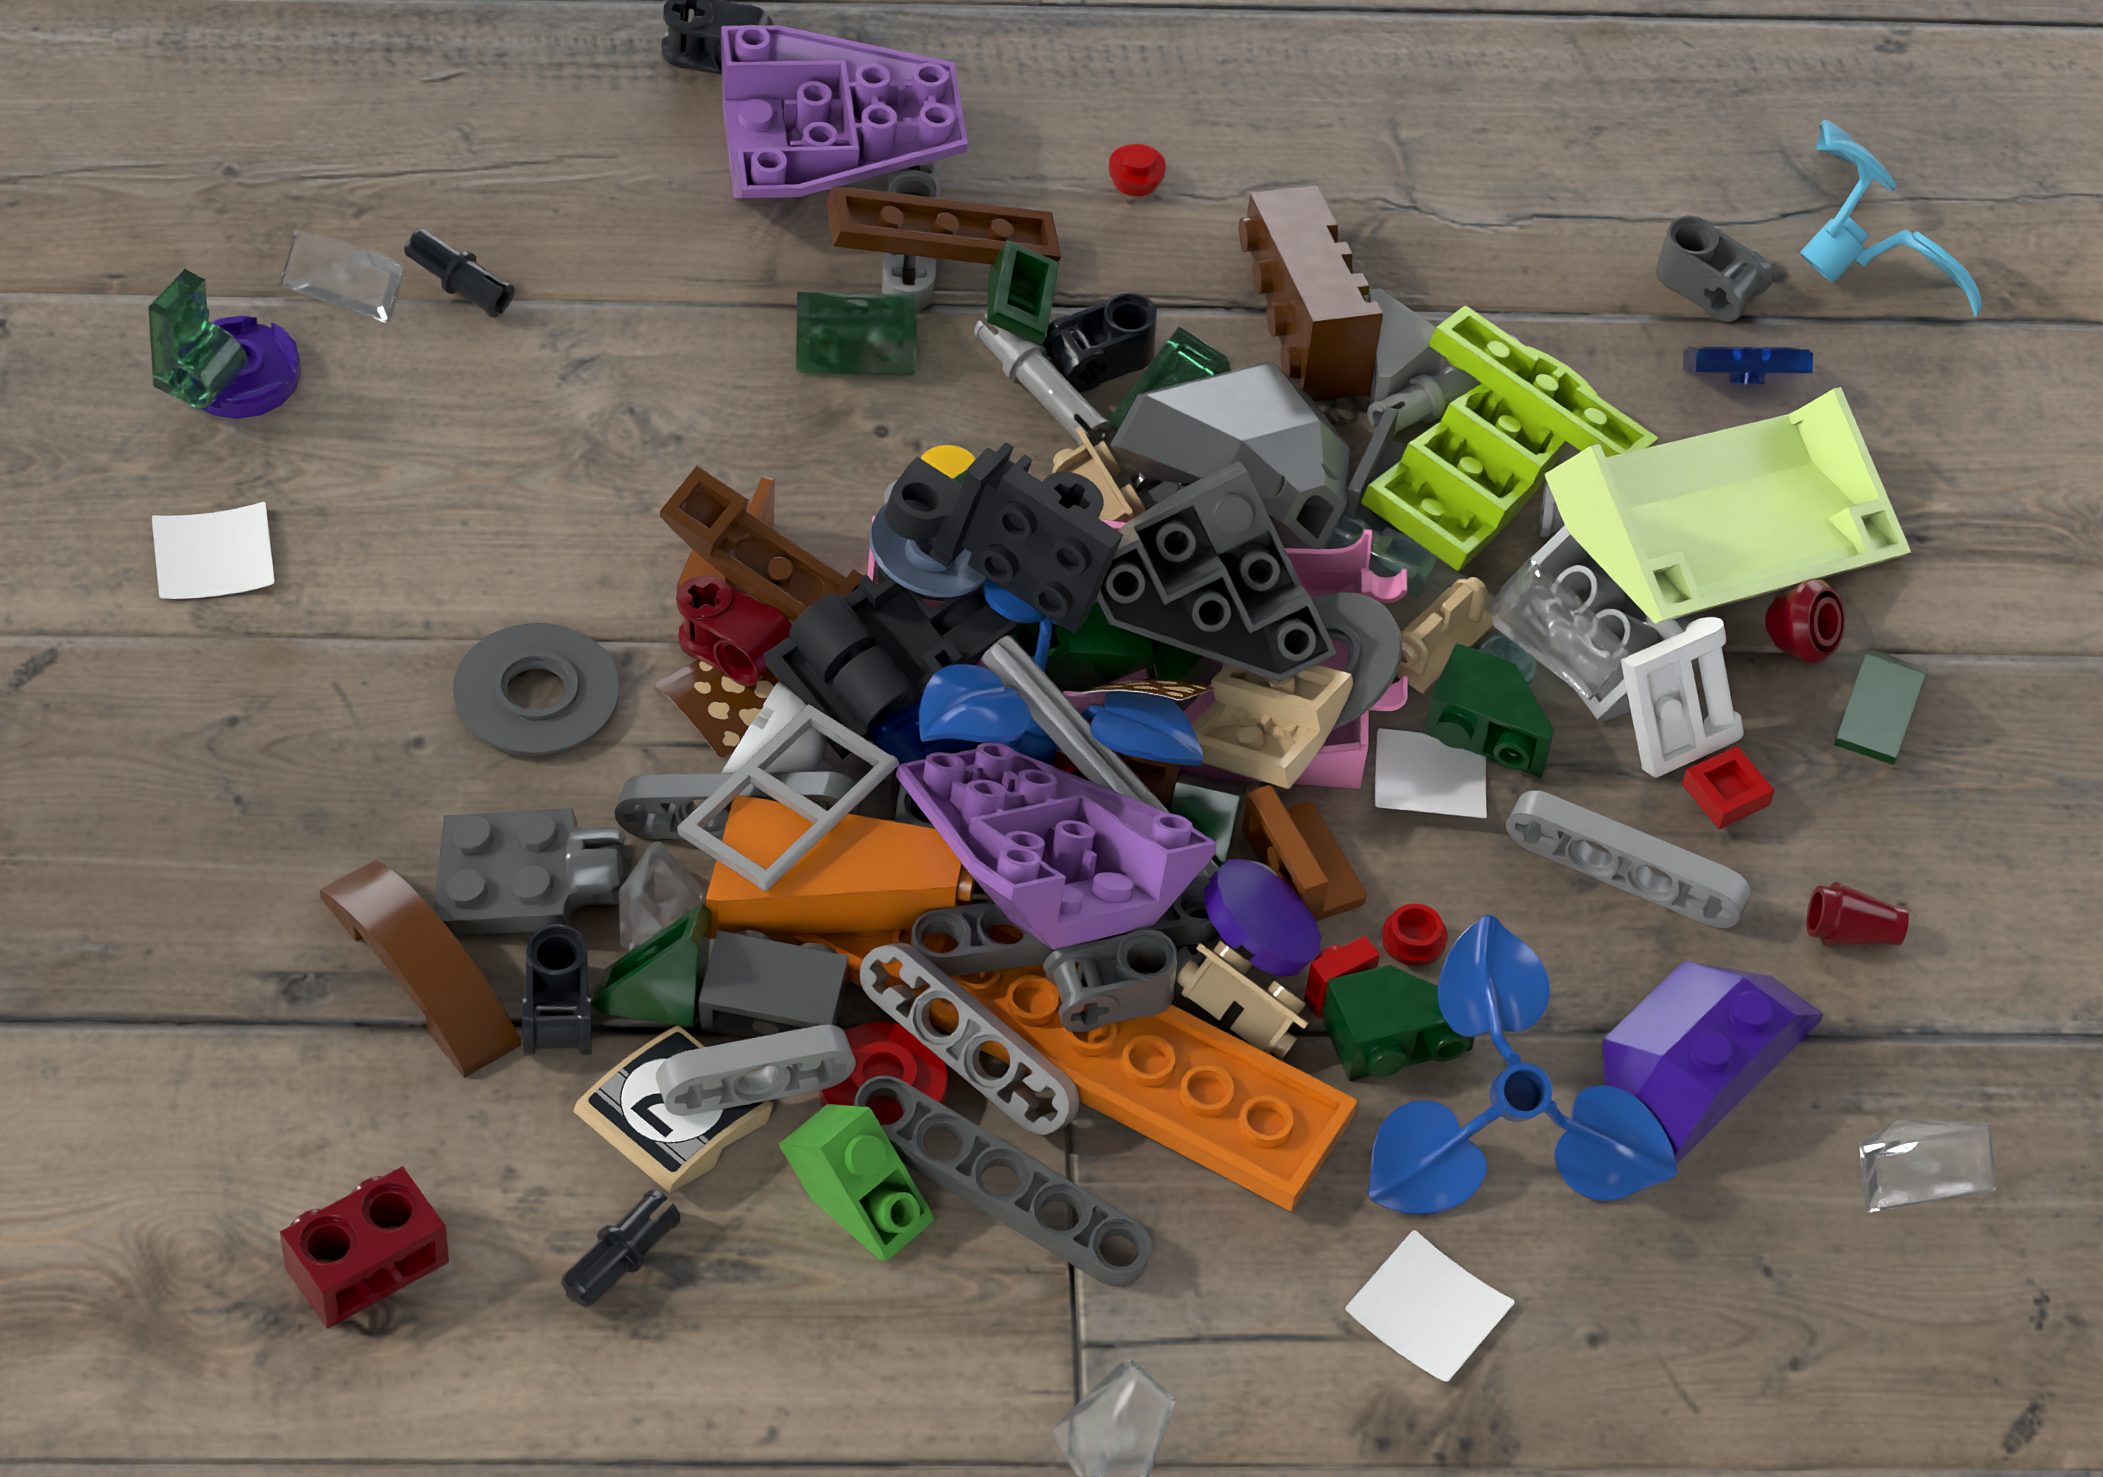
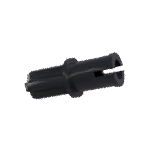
(460, 273)
(619, 1249)

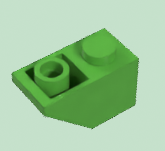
(858, 1178)

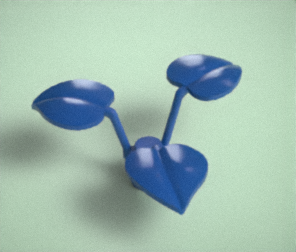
(976, 707)
(1427, 1161)

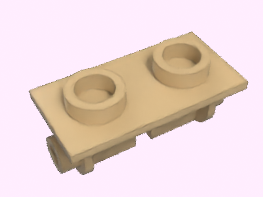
(1100, 467)
(1430, 638)
(1224, 980)

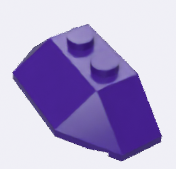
(1703, 1045)

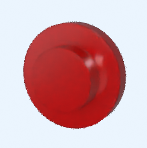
(1137, 169)
(1414, 935)

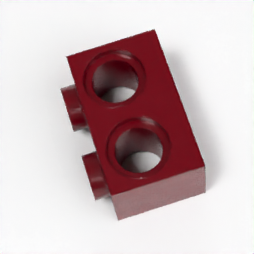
(373, 1258)

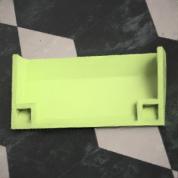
(1732, 510)

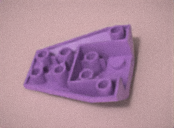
(830, 110)
(1055, 847)

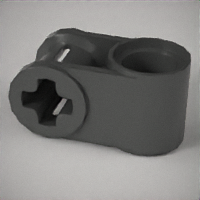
(1707, 268)
(1110, 979)

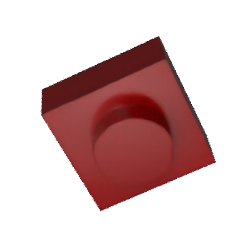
(1728, 787)
(1334, 963)

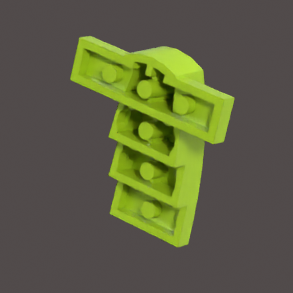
(1494, 442)

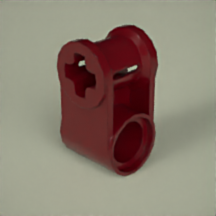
(728, 628)

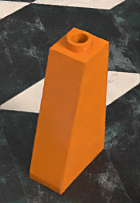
(853, 880)

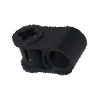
(704, 30)
(1105, 341)
(557, 1001)

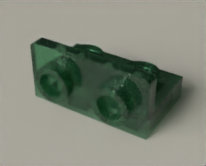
(856, 333)

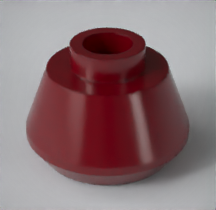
(1807, 621)

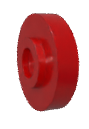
(893, 1052)

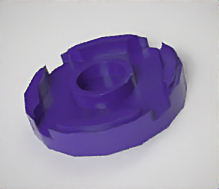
(269, 374)
(1263, 915)

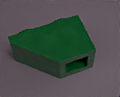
(1091, 655)
(1489, 711)
(1387, 1023)

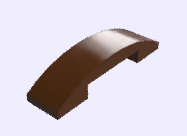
(747, 551)
(426, 962)

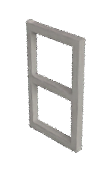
(753, 773)

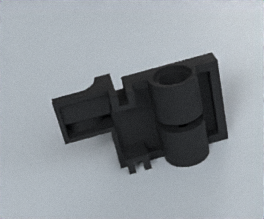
(1022, 532)
(879, 650)

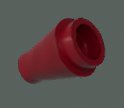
(1852, 917)

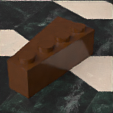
(1311, 292)

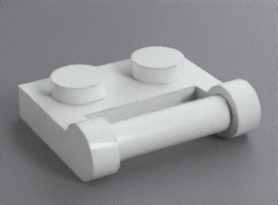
(1667, 702)

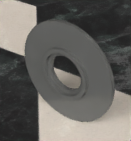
(1372, 644)
(575, 719)

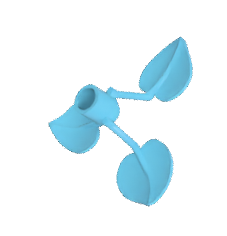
(1842, 239)

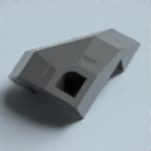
(1252, 418)
(1215, 580)

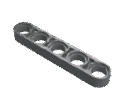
(981, 953)
(1019, 1209)

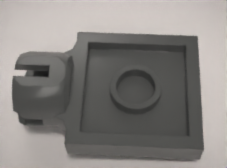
(525, 870)

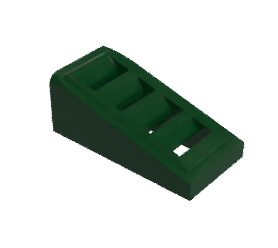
(1021, 292)

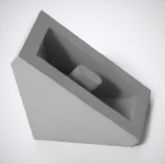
(1401, 347)

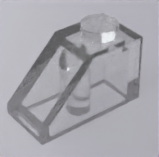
(1557, 629)

